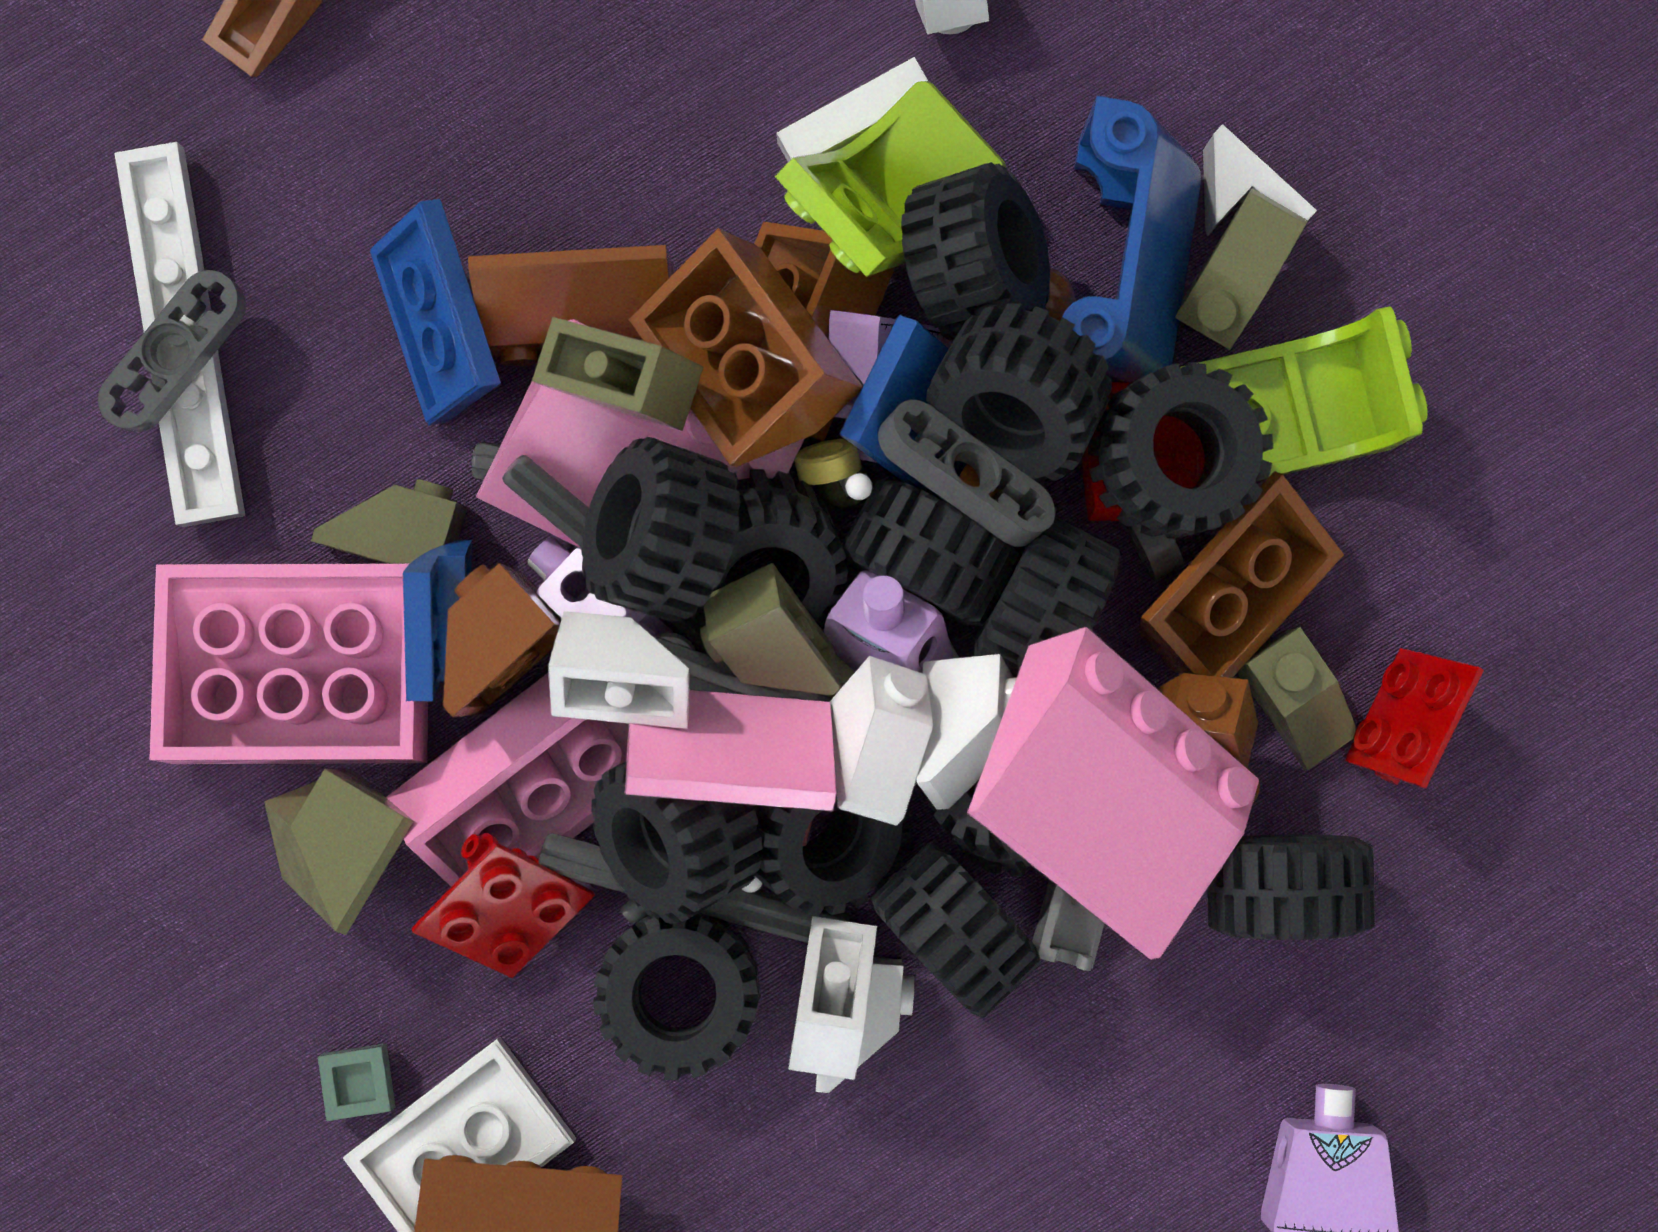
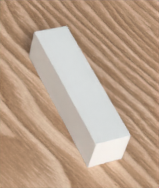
(849, 115)

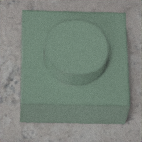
(356, 1082)

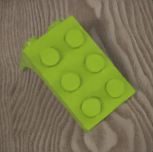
(863, 186)
(1333, 392)

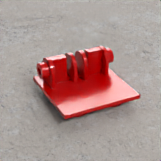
(1413, 717)
(502, 907)

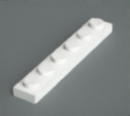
(164, 255)

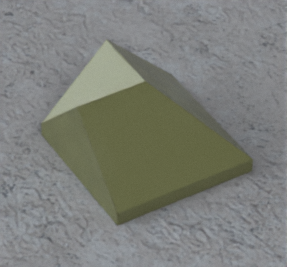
(335, 842)

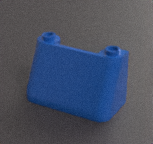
(1160, 183)

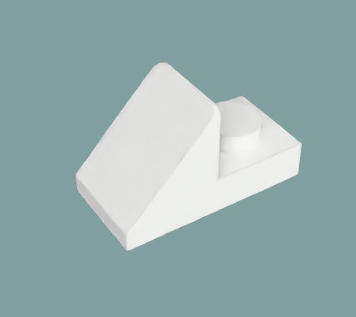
(1231, 174)

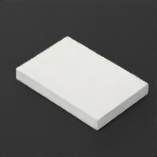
(479, 1112)

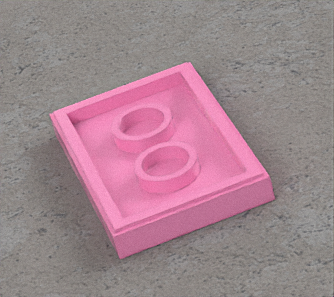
(738, 753)

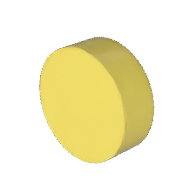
(827, 462)

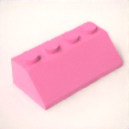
(510, 779)

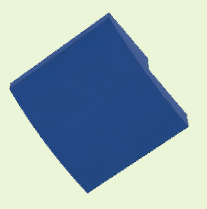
(426, 599)

